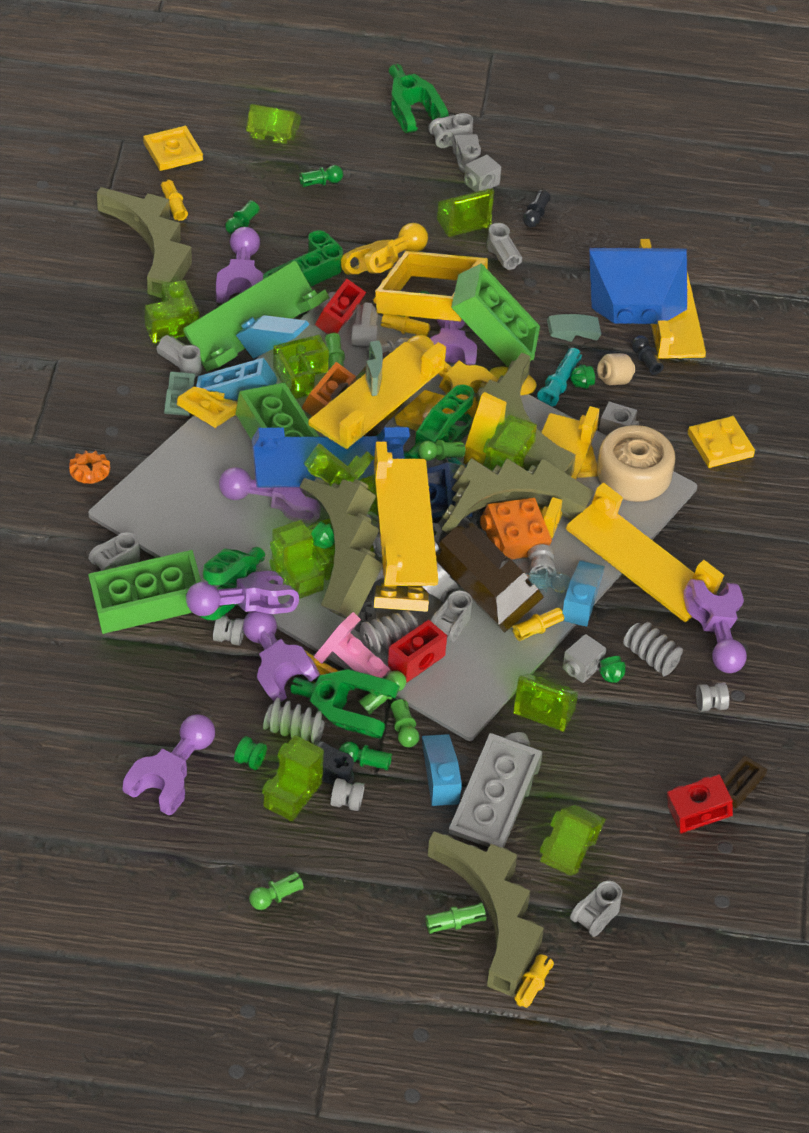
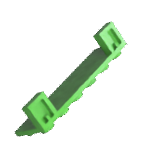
(278, 295)

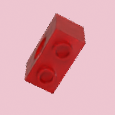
(340, 307)
(417, 650)
(689, 814)

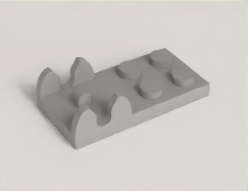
(496, 791)

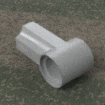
(502, 246)
(365, 327)
(184, 356)

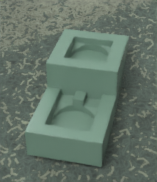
(569, 325)
(374, 367)
(178, 384)

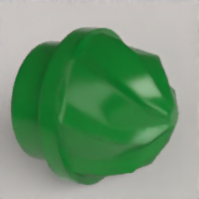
(583, 376)
(323, 535)
(612, 669)

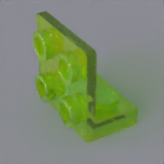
(332, 470)

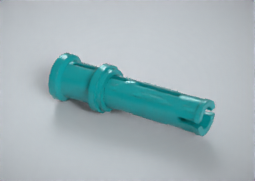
(556, 383)

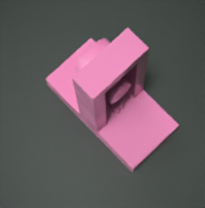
(351, 650)

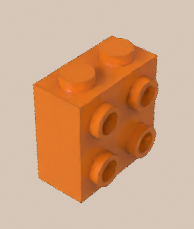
(515, 526)

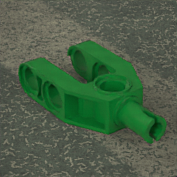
(409, 90)
(441, 425)
(226, 569)
(342, 683)

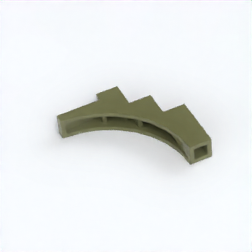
(152, 222)
(508, 390)
(480, 486)
(353, 534)
(506, 902)

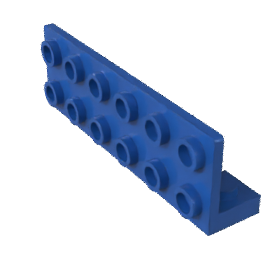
(281, 459)

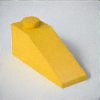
(487, 417)

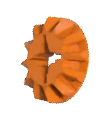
(81, 472)

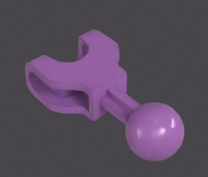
(241, 272)
(457, 344)
(292, 501)
(251, 594)
(718, 616)
(278, 659)
(167, 769)

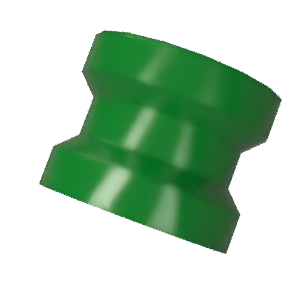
(250, 753)

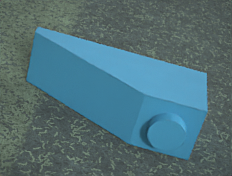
(267, 331)
(238, 378)
(582, 593)
(442, 770)

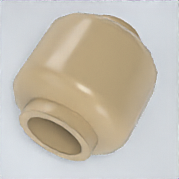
(616, 369)

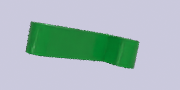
(321, 260)

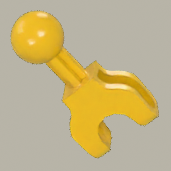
(384, 253)
(459, 374)

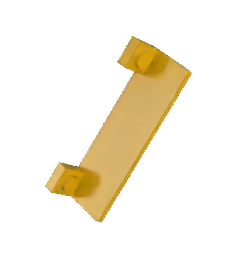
(681, 334)
(358, 411)
(575, 437)
(404, 520)
(638, 555)

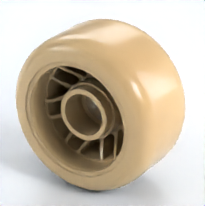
(636, 462)

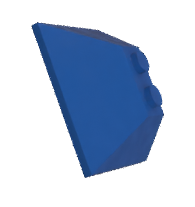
(638, 284)

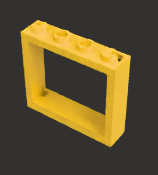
(393, 301)

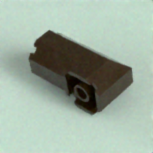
(487, 576)

